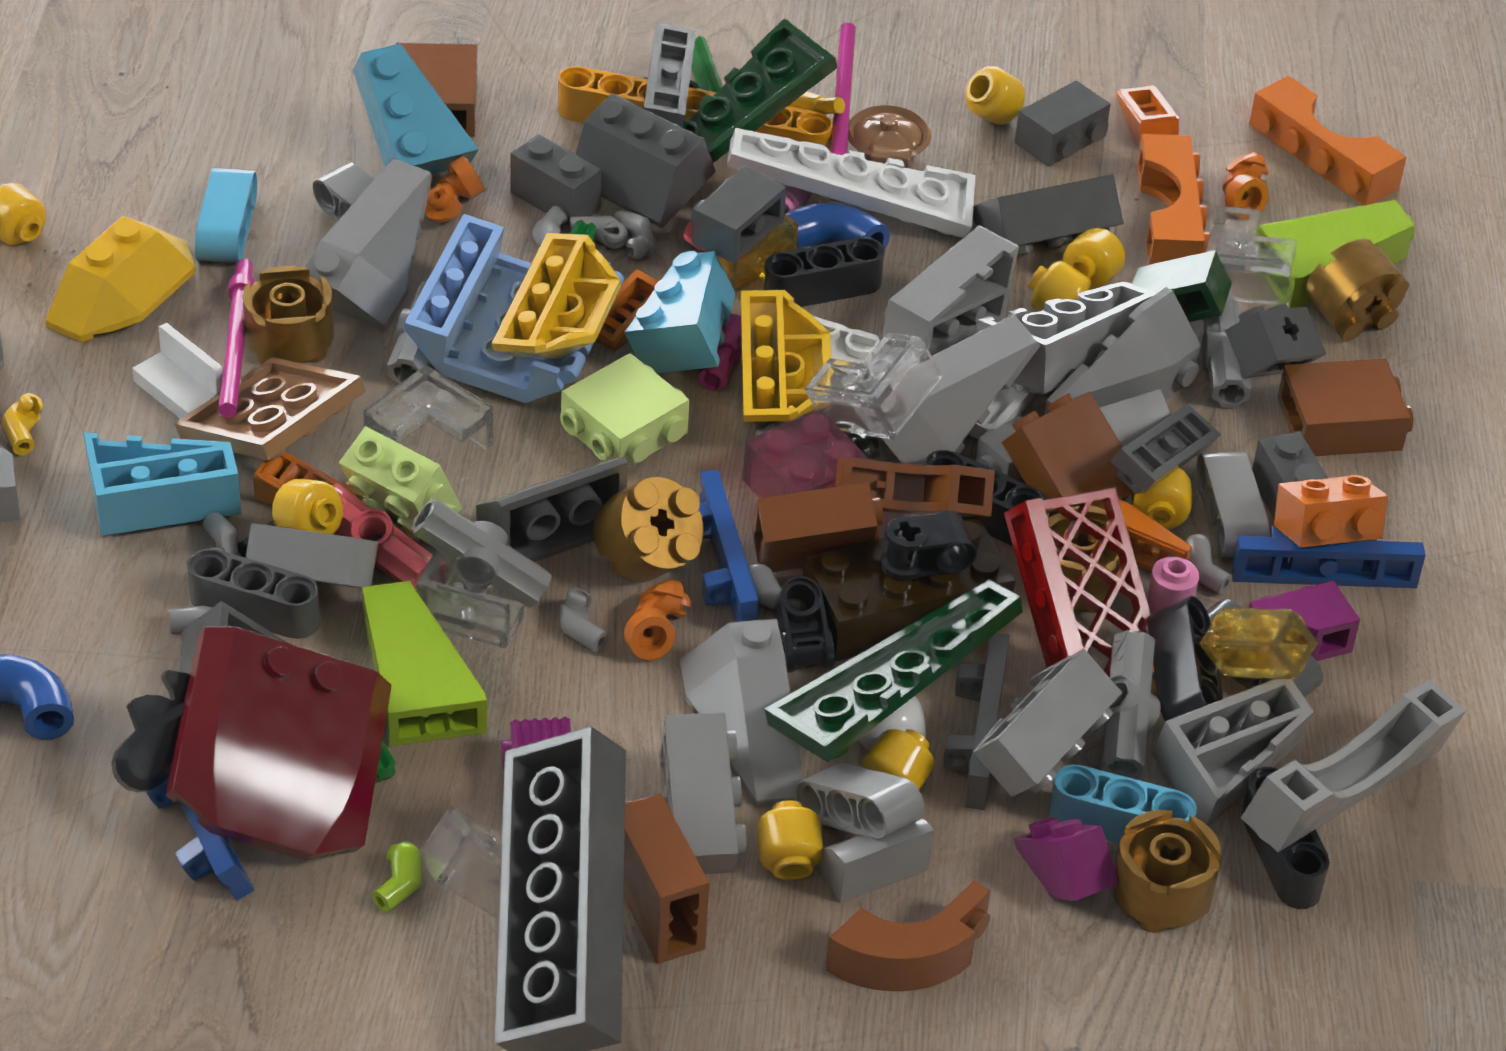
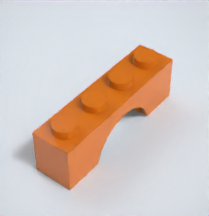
(1358, 166)
(1171, 173)

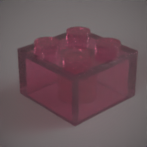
(796, 456)

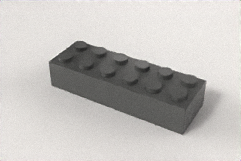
(562, 895)

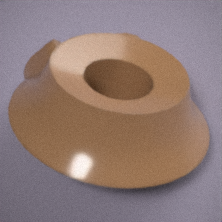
(888, 133)

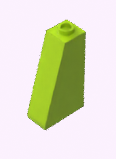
(1323, 233)
(431, 684)

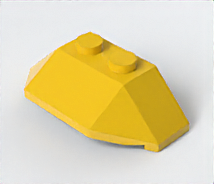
(119, 280)
(559, 300)
(779, 355)

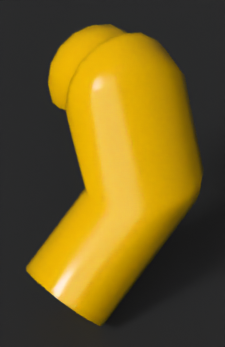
(19, 421)

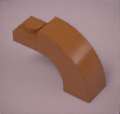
(922, 487)
(909, 955)

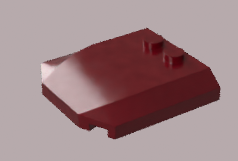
(279, 744)

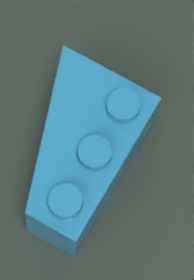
(408, 112)
(684, 315)
(160, 484)

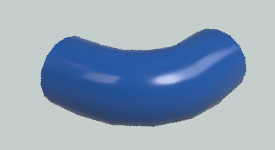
(835, 222)
(38, 694)

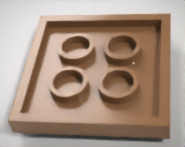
(274, 408)

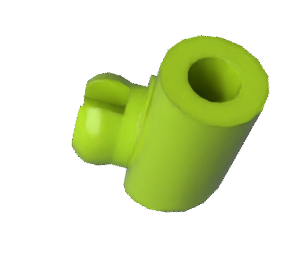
(405, 879)

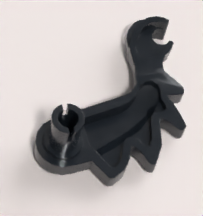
(148, 752)

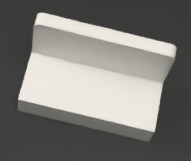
(180, 374)

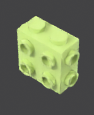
(624, 411)
(395, 478)

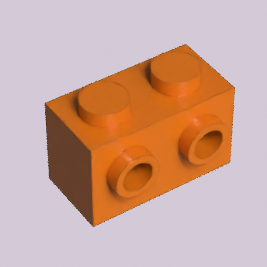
(1330, 511)

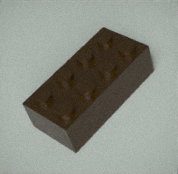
(870, 606)

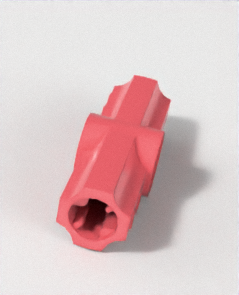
(396, 552)

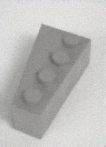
(1073, 332)

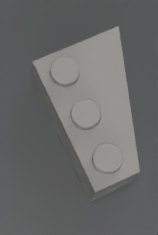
(955, 292)
(1048, 723)
(1222, 743)
(701, 789)

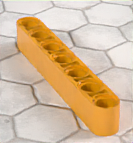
(584, 90)

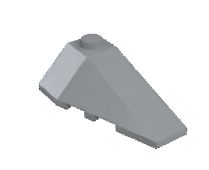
(373, 245)
(1148, 356)
(969, 382)
(742, 674)

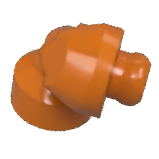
(1243, 183)
(443, 198)
(648, 629)

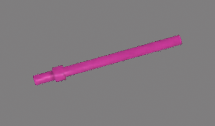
(843, 88)
(235, 340)

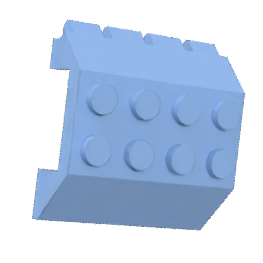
(464, 310)

